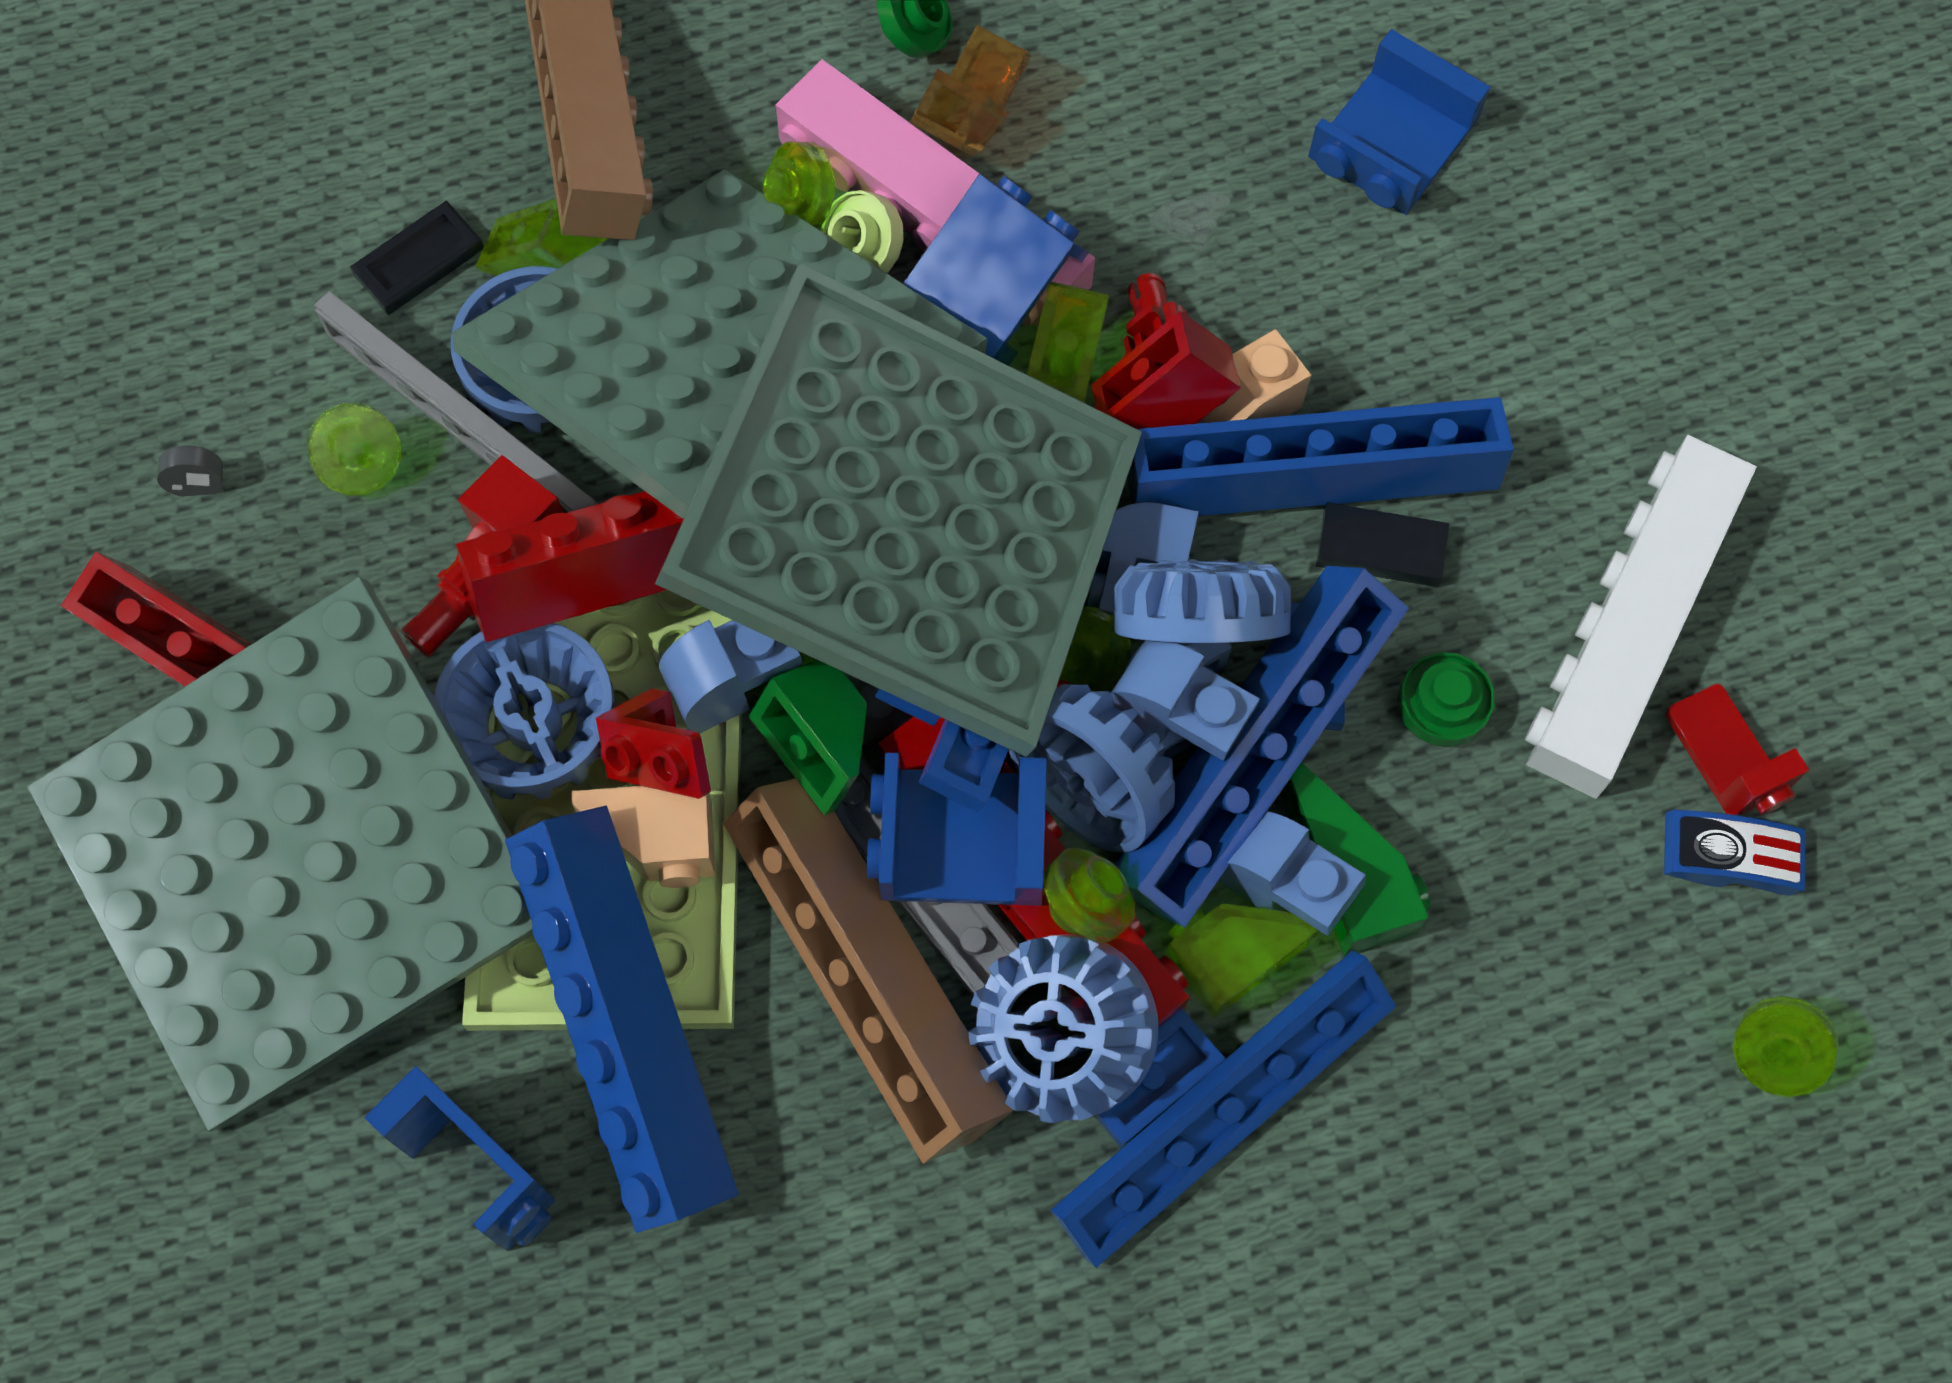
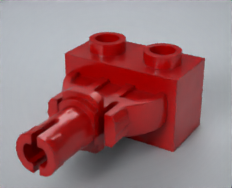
(1170, 366)
(494, 502)

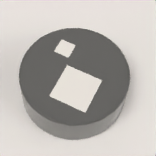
(190, 471)

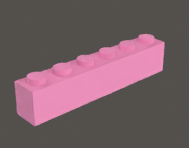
(889, 156)

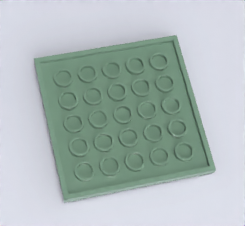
(657, 333)
(905, 511)
(288, 853)

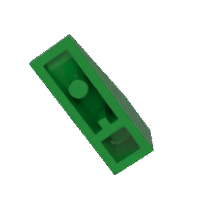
(1392, 899)

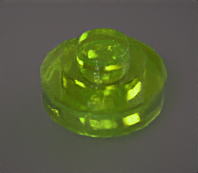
(801, 181)
(350, 440)
(1096, 652)
(1088, 895)
(1796, 1046)

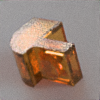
(971, 101)

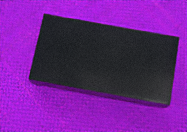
(417, 257)
(1383, 544)

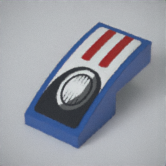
(1734, 849)

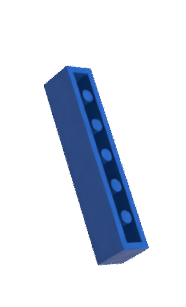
(1324, 457)
(1299, 691)
(621, 1018)

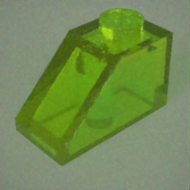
(531, 239)
(1068, 339)
(1235, 951)

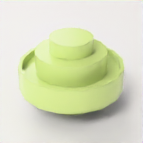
(866, 226)

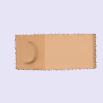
(1270, 382)
(659, 831)

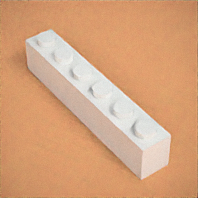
(1640, 617)

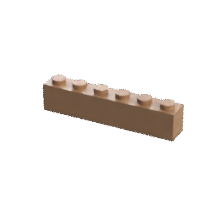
(589, 118)
(868, 969)

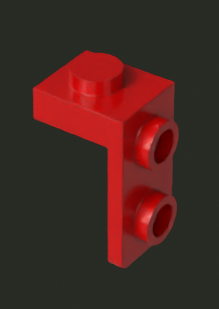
(649, 750)
(1731, 755)

